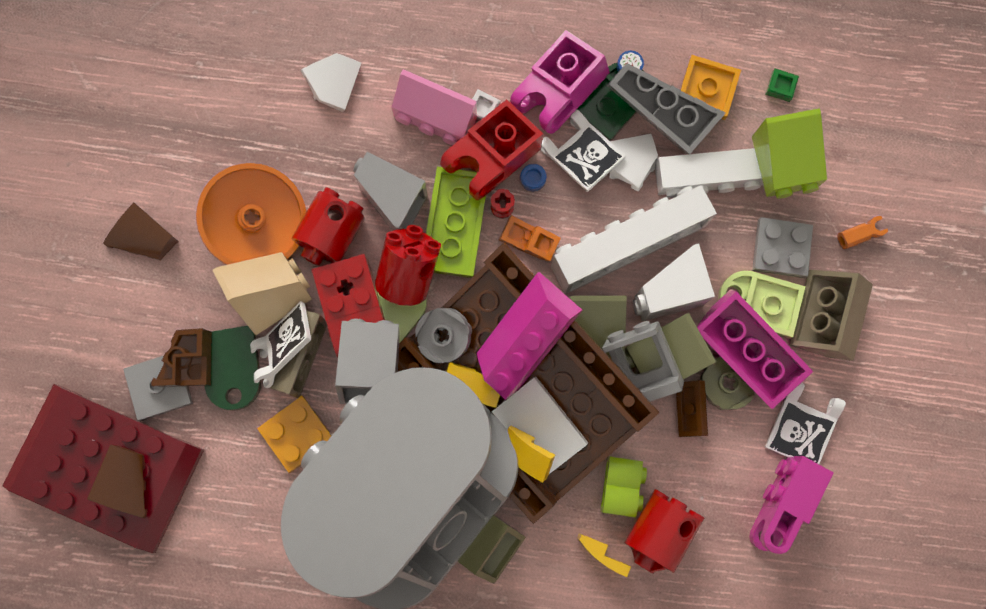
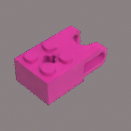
(561, 81)
(789, 503)

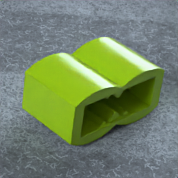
(623, 486)

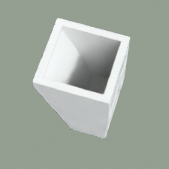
(676, 288)

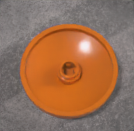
(249, 213)

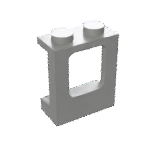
(655, 382)

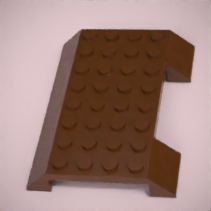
(574, 372)

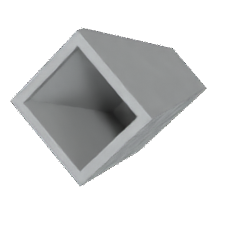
(390, 190)
(365, 356)

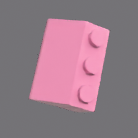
(433, 108)

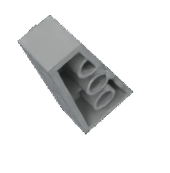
(665, 107)

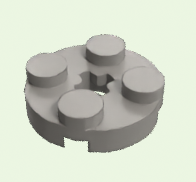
(458, 331)

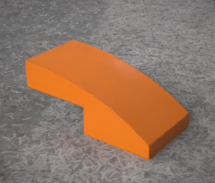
(529, 239)

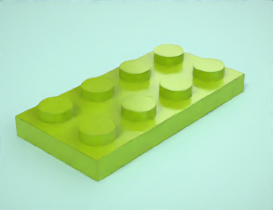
(455, 222)

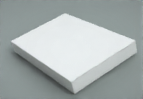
(540, 416)

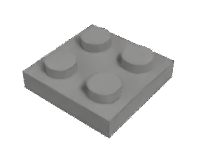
(782, 247)

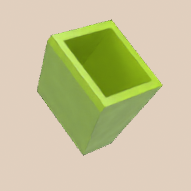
(791, 153)

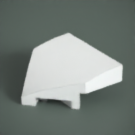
(332, 80)
(639, 160)

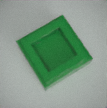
(782, 85)

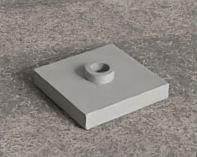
(151, 400)

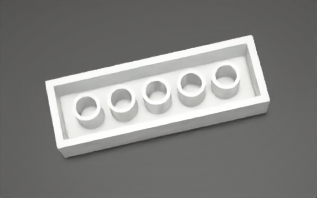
(632, 239)

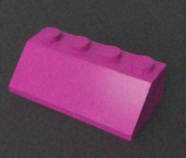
(525, 335)
(753, 348)

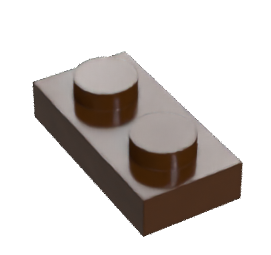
(692, 409)

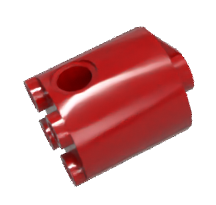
(325, 237)
(407, 266)
(662, 533)

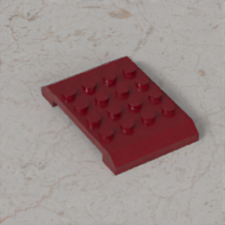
(67, 452)

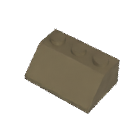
(832, 314)
(294, 374)

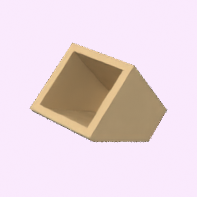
(263, 289)

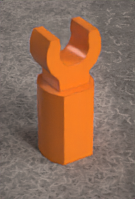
(860, 233)

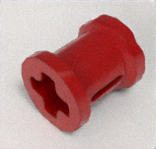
(502, 194)

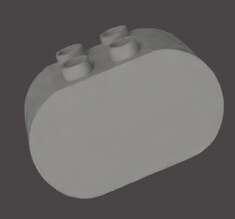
(398, 490)

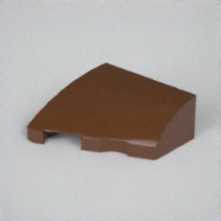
(140, 235)
(186, 360)
(121, 482)

